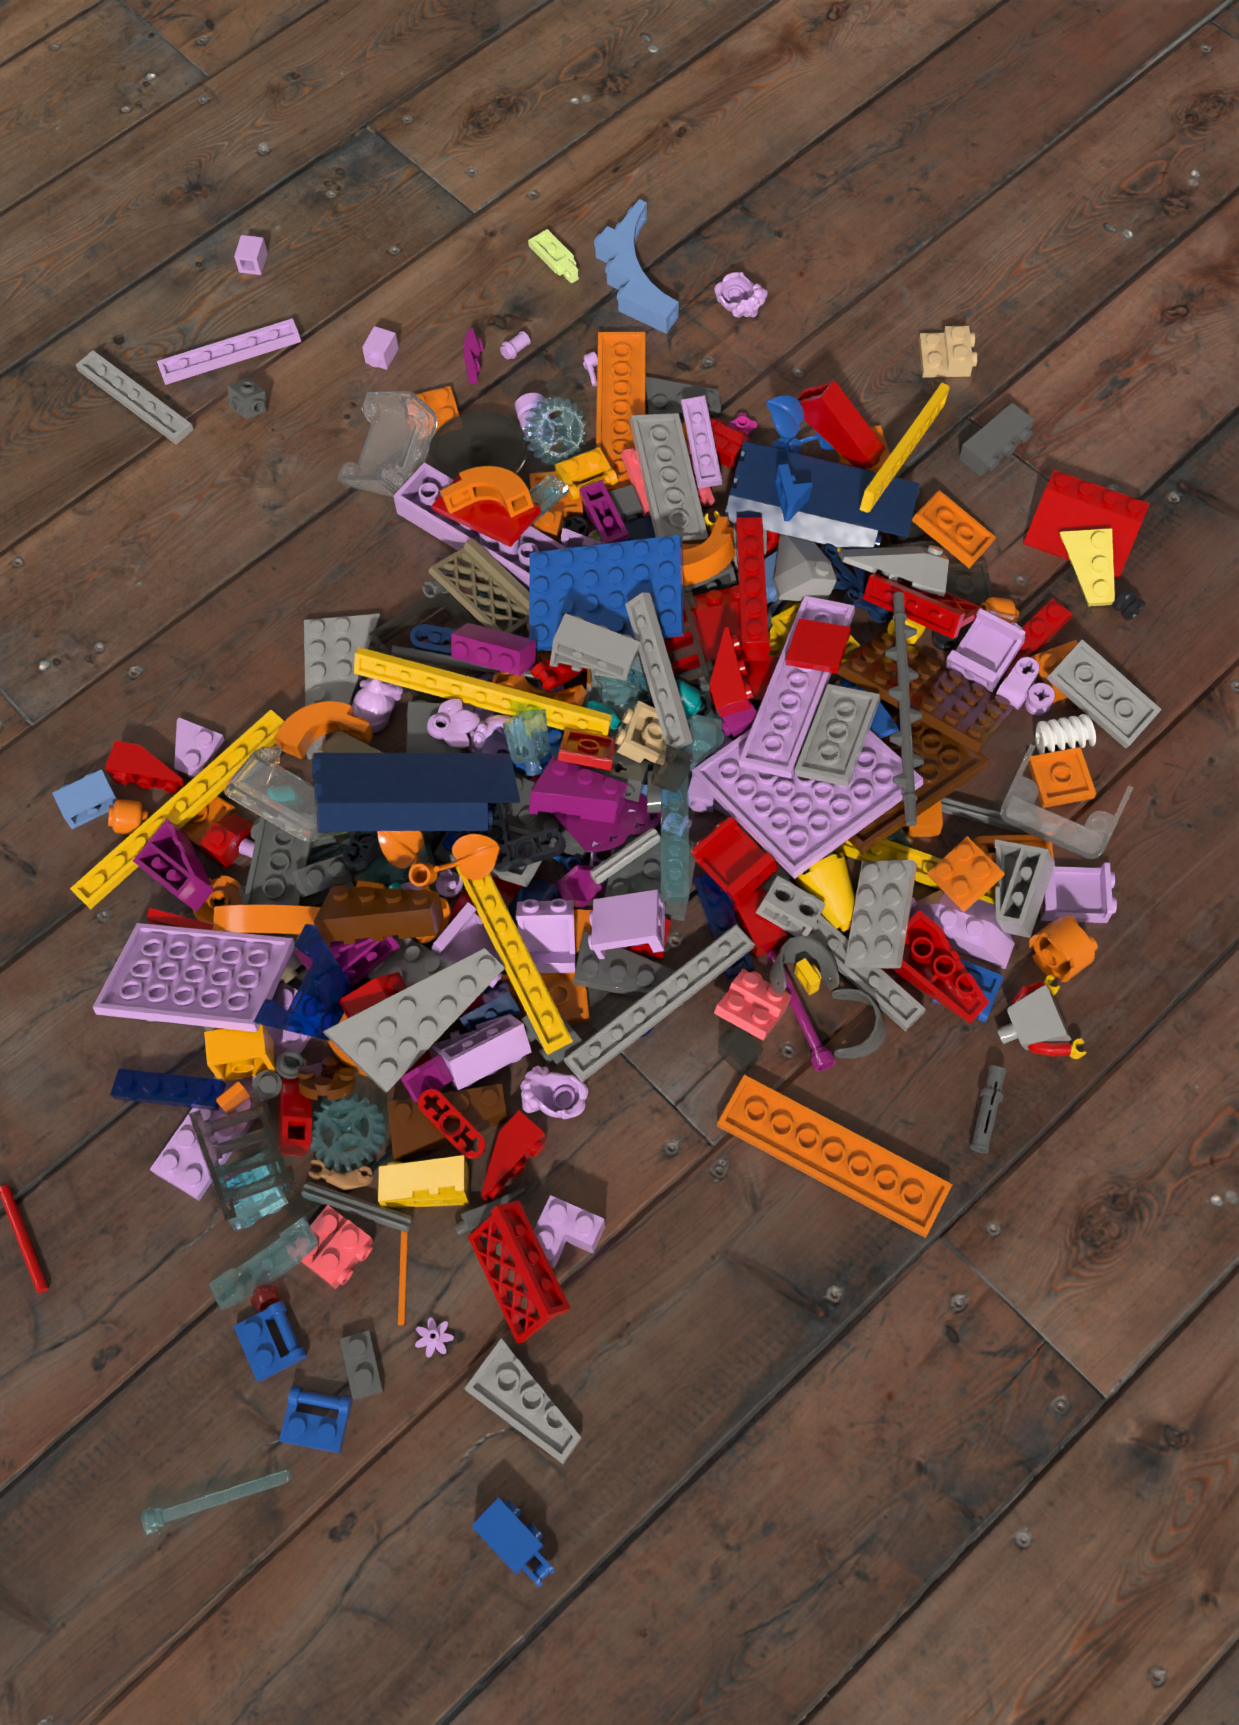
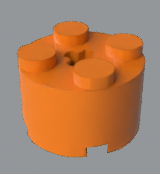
(1063, 948)

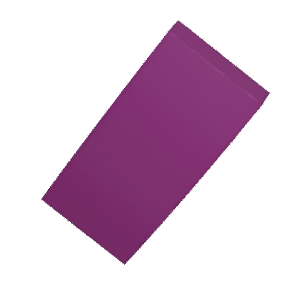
(472, 350)

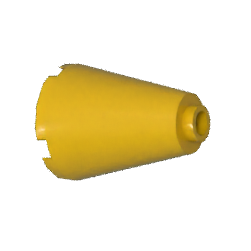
(832, 885)

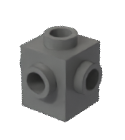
(247, 398)

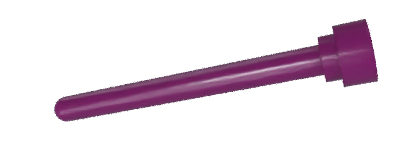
(821, 1057)

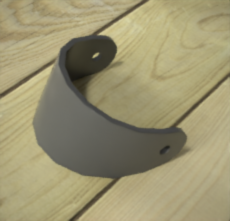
(796, 950)
(877, 1035)

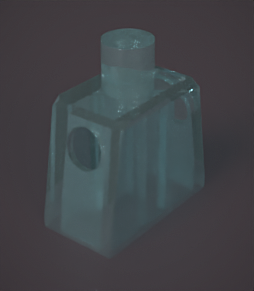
(528, 739)

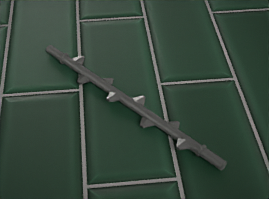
(907, 715)

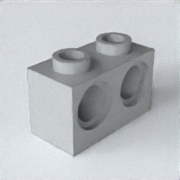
(788, 912)

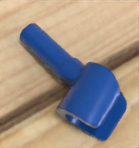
(565, 862)

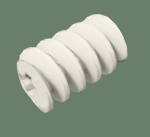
(1064, 732)

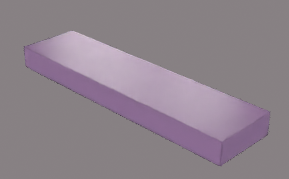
(701, 442)

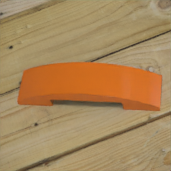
(263, 918)

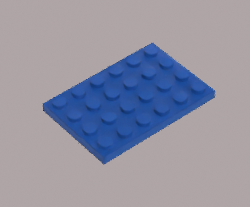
(600, 581)

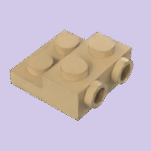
(948, 352)
(641, 735)

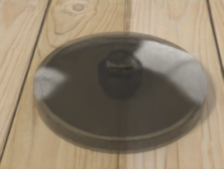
(478, 441)

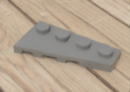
(519, 1400)

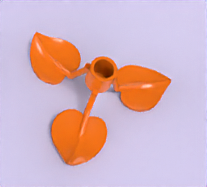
(474, 855)

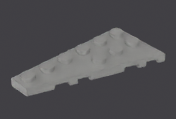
(331, 658)
(403, 1027)

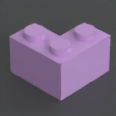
(567, 1223)

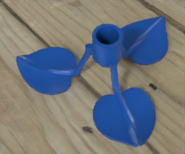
(787, 416)

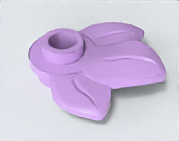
(456, 722)

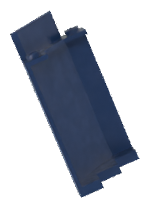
(834, 505)
(410, 790)

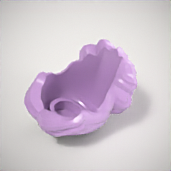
(740, 295)
(376, 702)
(489, 735)
(553, 1093)

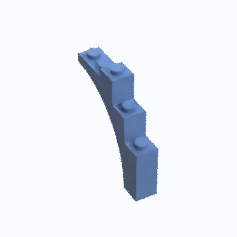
(636, 293)

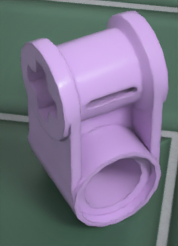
(1017, 684)

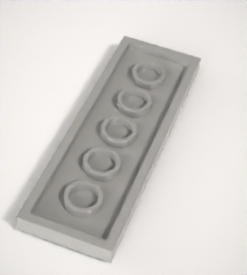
(668, 477)

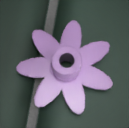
(437, 1341)

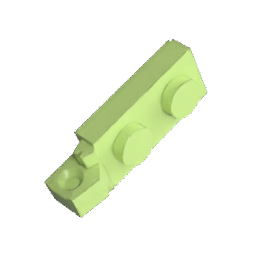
(555, 255)

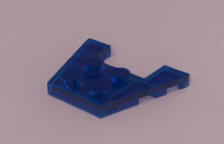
(318, 998)

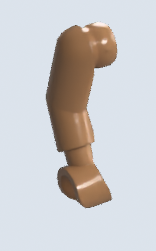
(343, 1181)

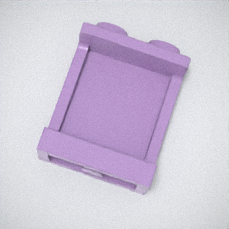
(987, 649)
(1080, 893)
(627, 922)
(548, 934)
(465, 937)

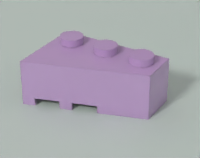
(482, 1050)

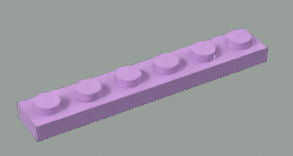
(229, 351)

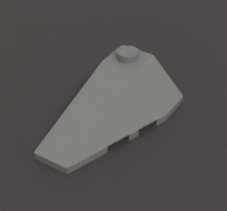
(916, 564)
(802, 570)

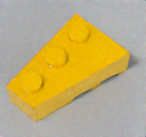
(425, 1183)

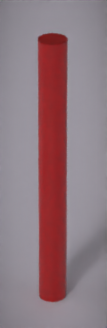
(23, 1239)

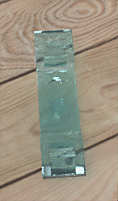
(266, 1266)

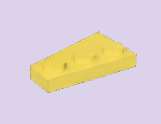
(1093, 563)

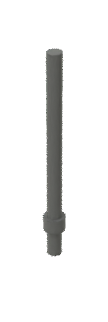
(446, 660)

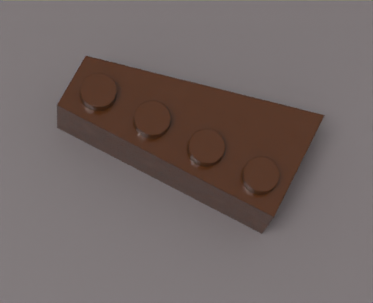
(378, 914)
(417, 1136)

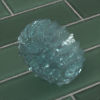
(542, 443)
(356, 1111)

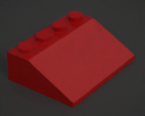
(1080, 506)
(713, 613)

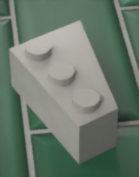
(593, 648)
(1022, 886)

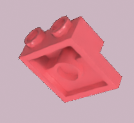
(753, 1004)
(338, 1248)

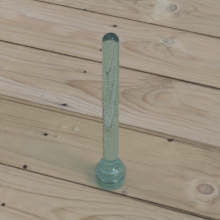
(155, 1518)

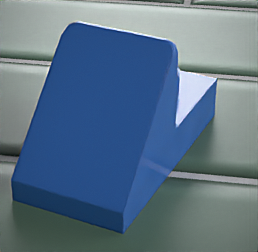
(790, 495)

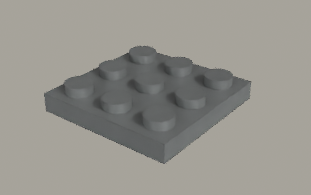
(645, 875)

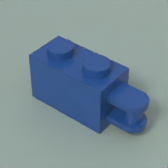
(512, 1539)

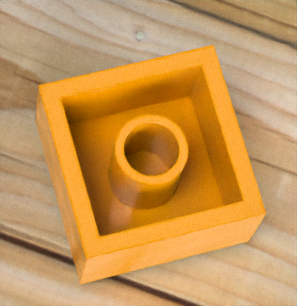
(239, 1053)

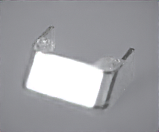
(276, 794)
(1086, 840)

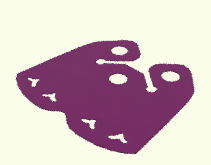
(591, 831)

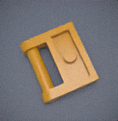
(584, 468)

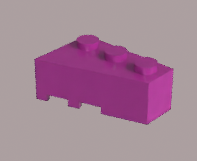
(578, 792)
(175, 865)
(358, 958)

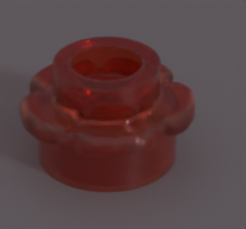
(264, 1297)

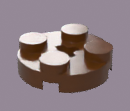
(326, 1079)

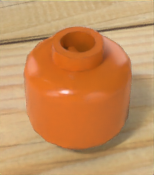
(1003, 608)
(126, 816)

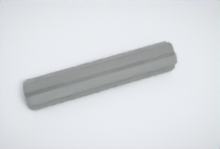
(625, 856)

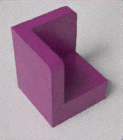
(579, 886)
(427, 1076)

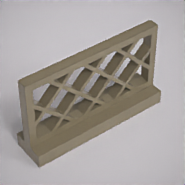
(496, 581)

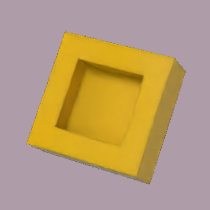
(808, 976)

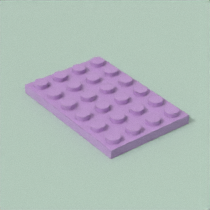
(194, 976)

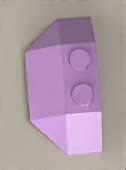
(969, 932)

